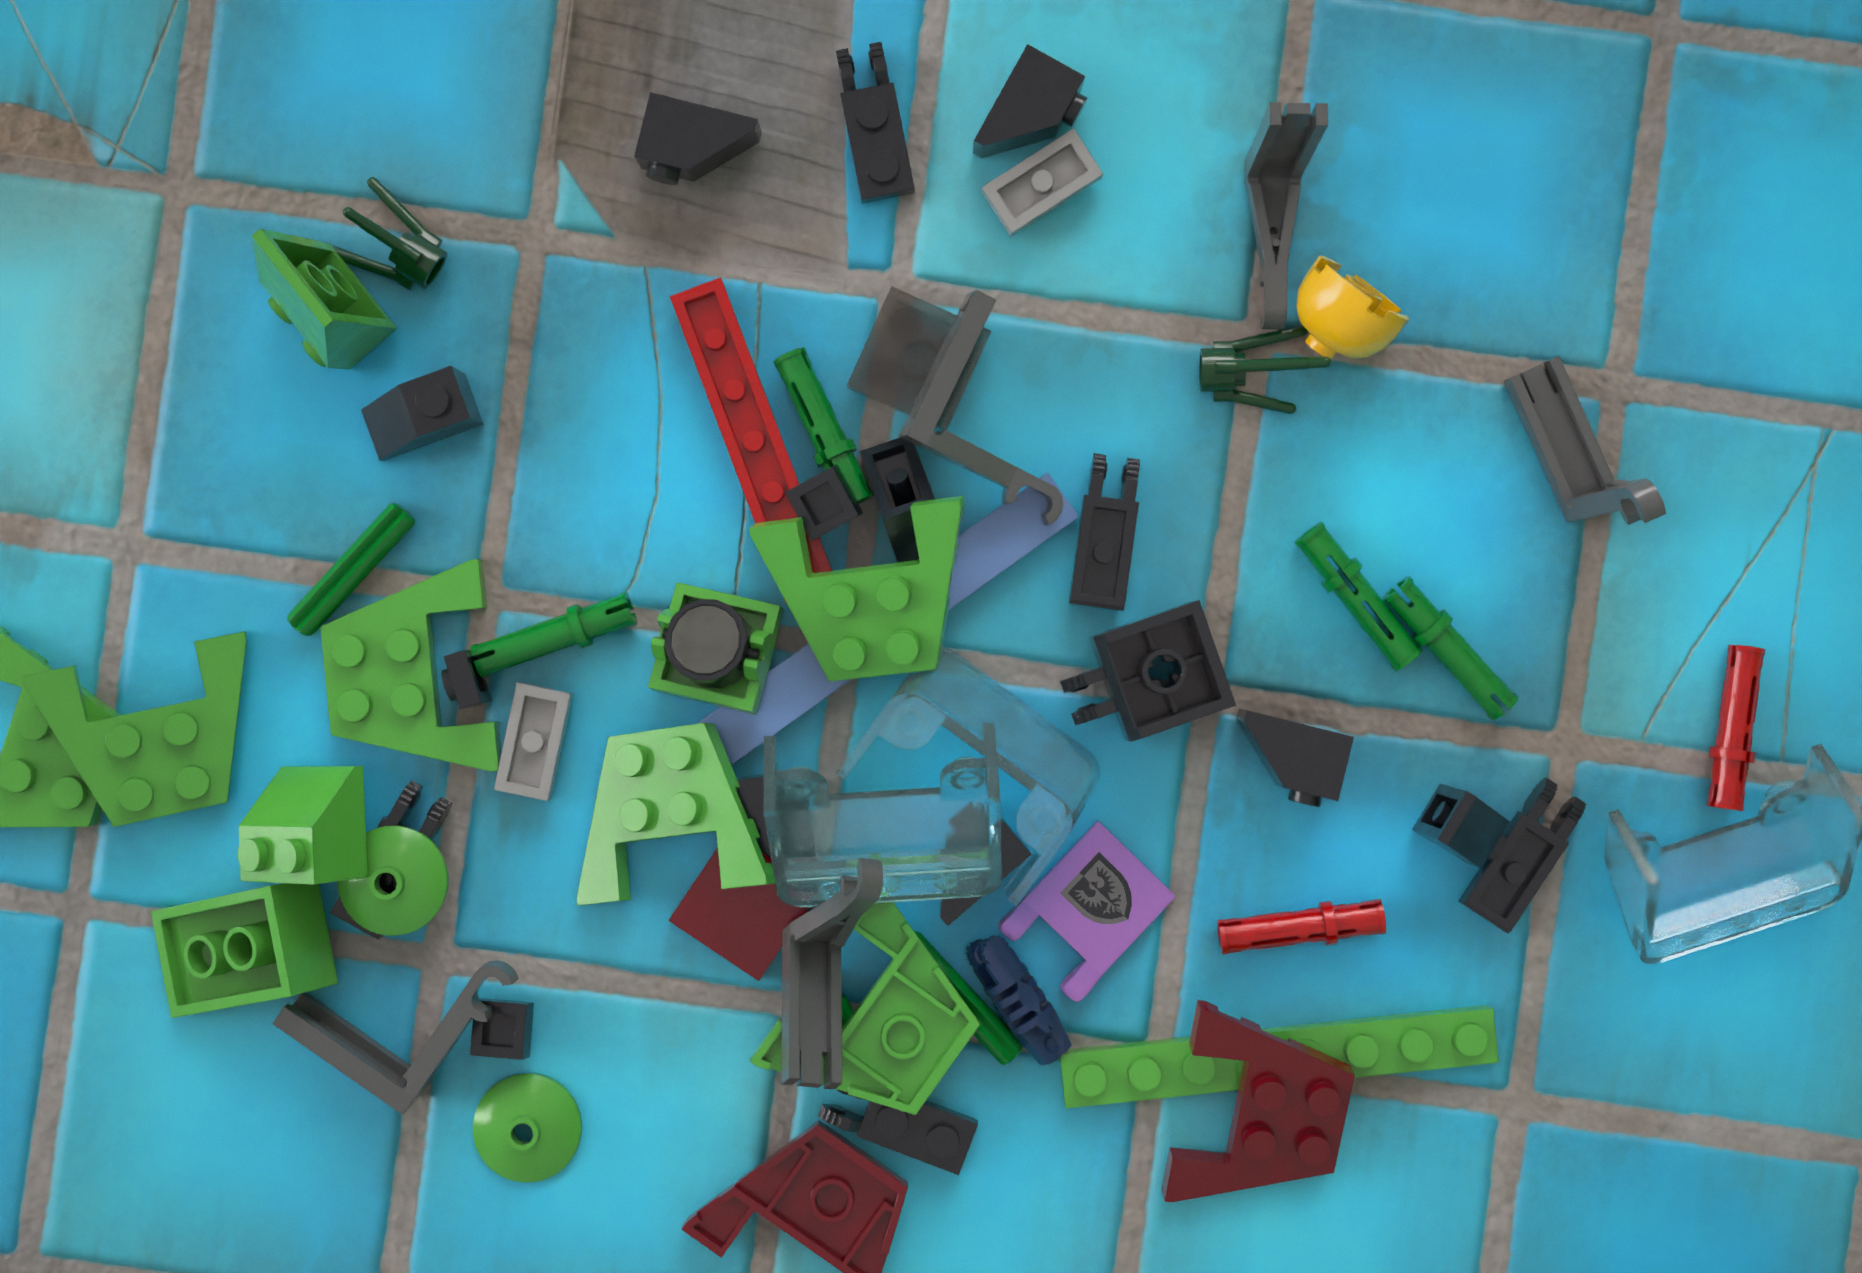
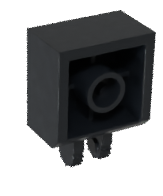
(1142, 703)

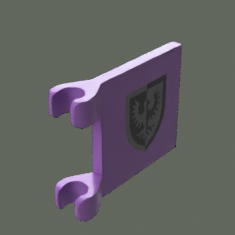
(1095, 901)

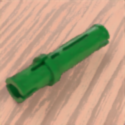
(820, 420)
(573, 628)
(1398, 646)
(1450, 648)

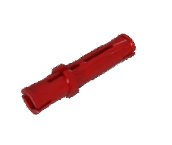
(1735, 728)
(1303, 926)

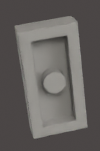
(1042, 182)
(533, 741)

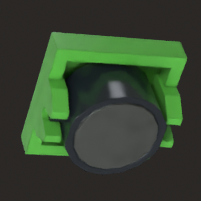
(715, 648)

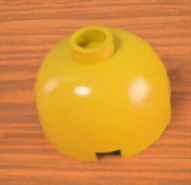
(1345, 313)

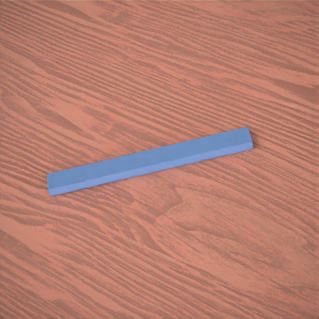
(981, 555)

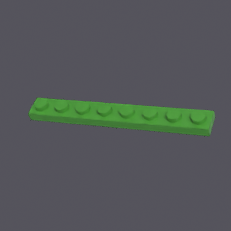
(1367, 1044)

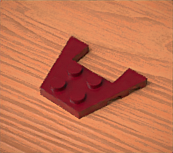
(1283, 1117)
(817, 1193)

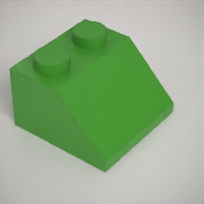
(306, 827)

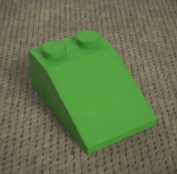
(320, 297)
(244, 948)

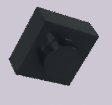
(824, 502)
(463, 681)
(506, 1032)

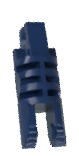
(1018, 999)

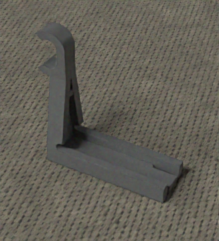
(1273, 188)
(934, 396)
(1571, 450)
(815, 981)
(372, 1063)

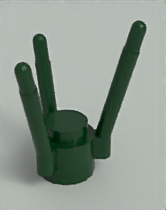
(416, 257)
(1224, 368)

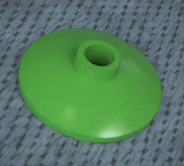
(419, 877)
(542, 1106)

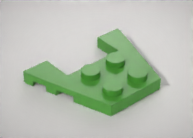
(875, 615)
(386, 673)
(158, 756)
(35, 772)
(666, 788)
(902, 1029)

